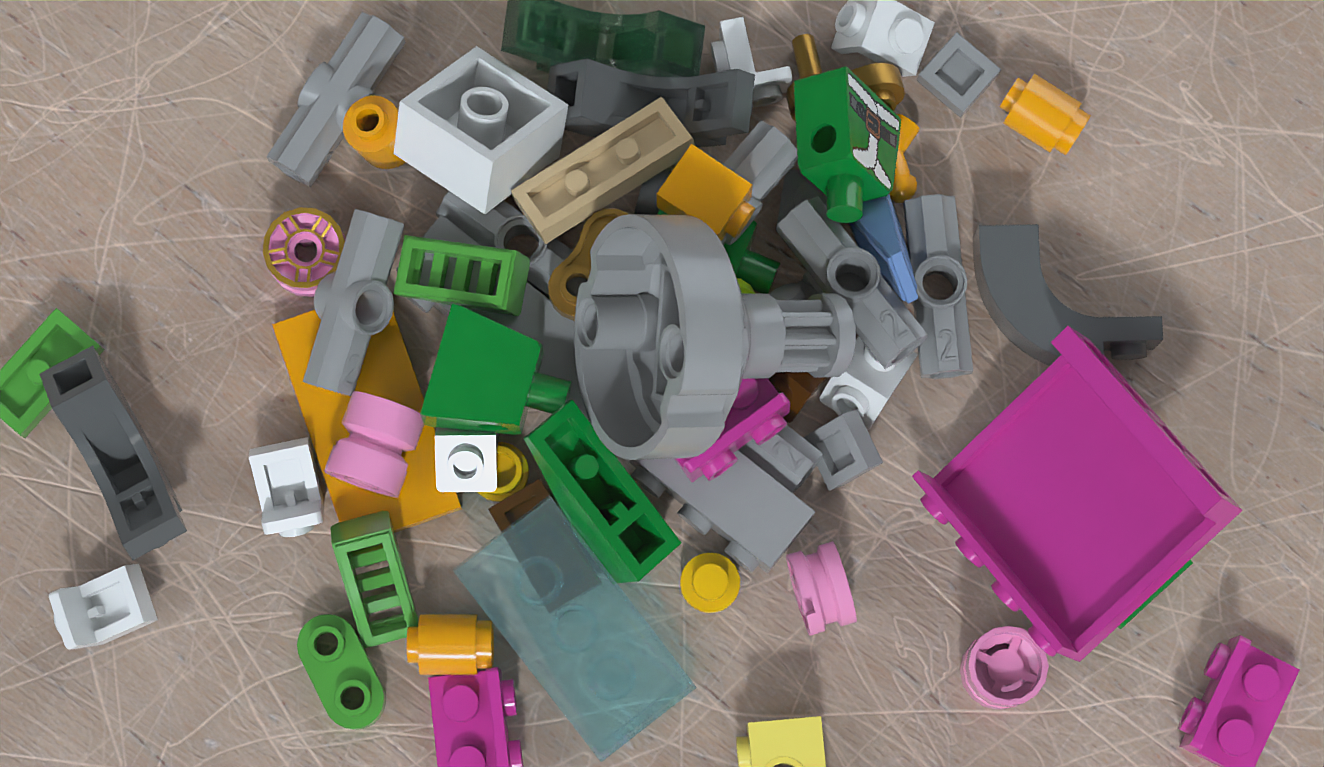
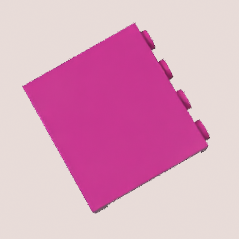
(1077, 501)

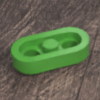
(340, 671)

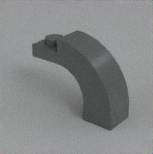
(604, 96)
(1029, 313)
(115, 452)

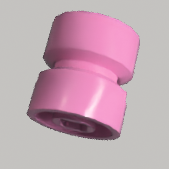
(375, 444)
(1003, 668)

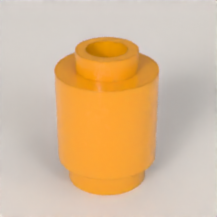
(1044, 114)
(371, 131)
(451, 644)

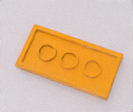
(386, 374)

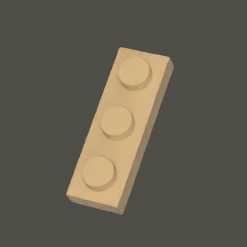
(603, 170)

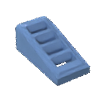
(883, 237)

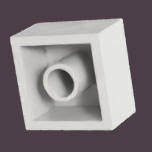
(480, 129)

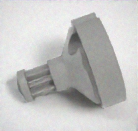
(673, 336)

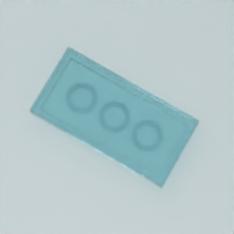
(574, 628)

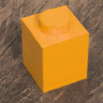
(707, 191)

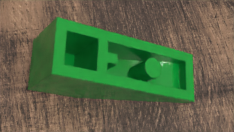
(600, 496)

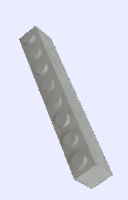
(740, 505)

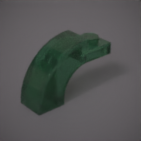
(634, 43)

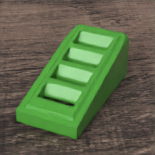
(510, 283)
(367, 542)

